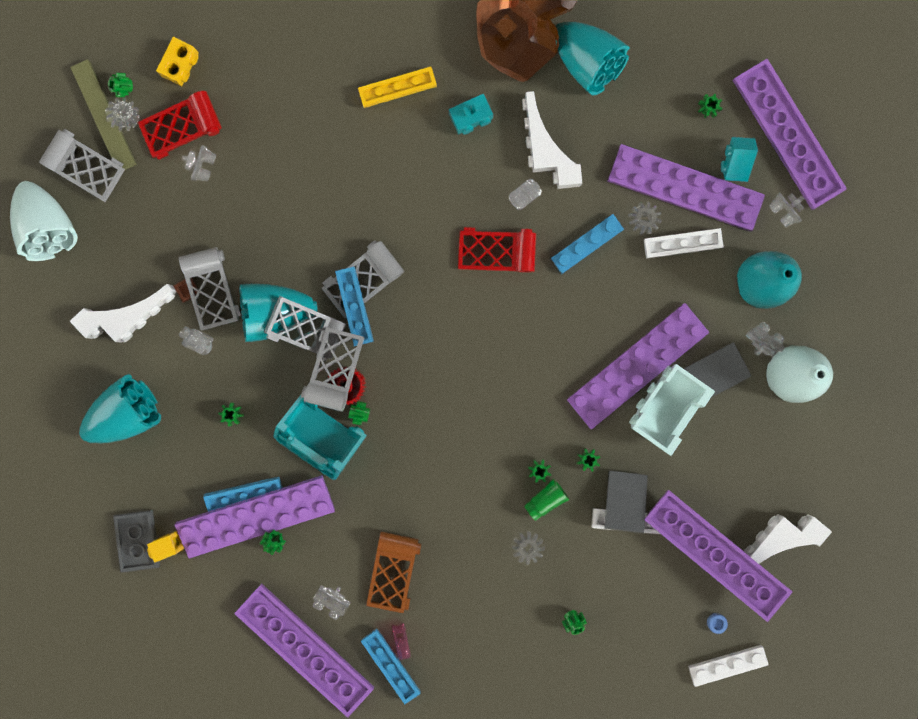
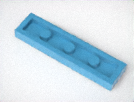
(587, 243)
(354, 304)
(239, 493)
(390, 666)

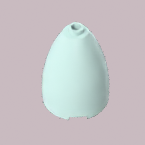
(39, 223)
(799, 374)

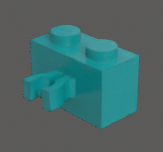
(471, 114)
(739, 159)

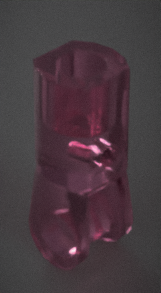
(401, 643)

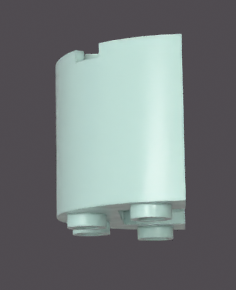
(669, 407)

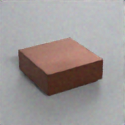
(183, 291)

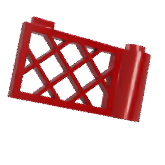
(199, 109)
(522, 250)

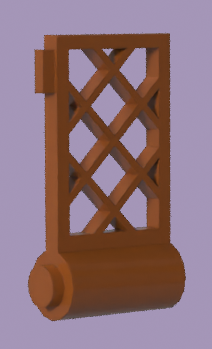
(402, 549)

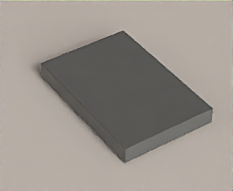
(720, 369)
(626, 502)
(132, 536)

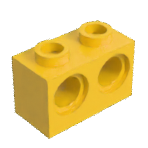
(173, 60)
(165, 546)

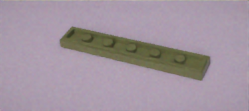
(97, 104)

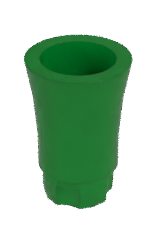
(546, 500)

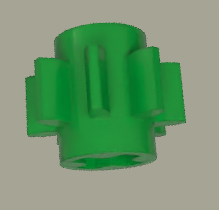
(120, 84)
(710, 101)
(225, 413)
(359, 413)
(593, 462)
(541, 465)
(272, 542)
(574, 622)

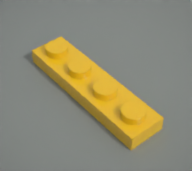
(397, 87)

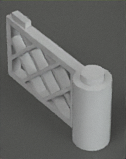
(59, 154)
(381, 261)
(203, 263)
(327, 322)
(327, 394)

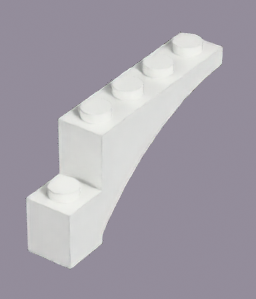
(544, 152)
(123, 321)
(783, 535)

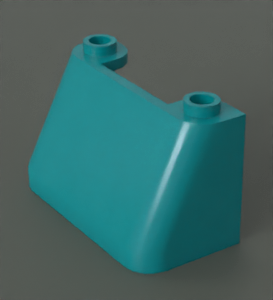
(318, 438)

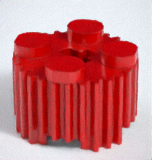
(357, 385)

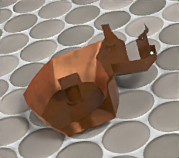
(519, 34)

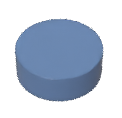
(717, 623)

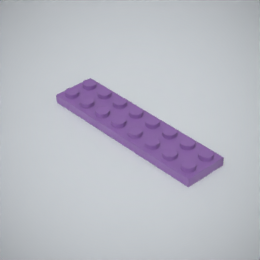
(789, 134)
(686, 188)
(637, 366)
(255, 516)
(718, 555)
(304, 650)

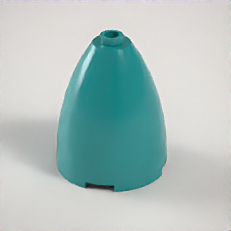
(591, 55)
(768, 279)
(258, 303)
(120, 412)

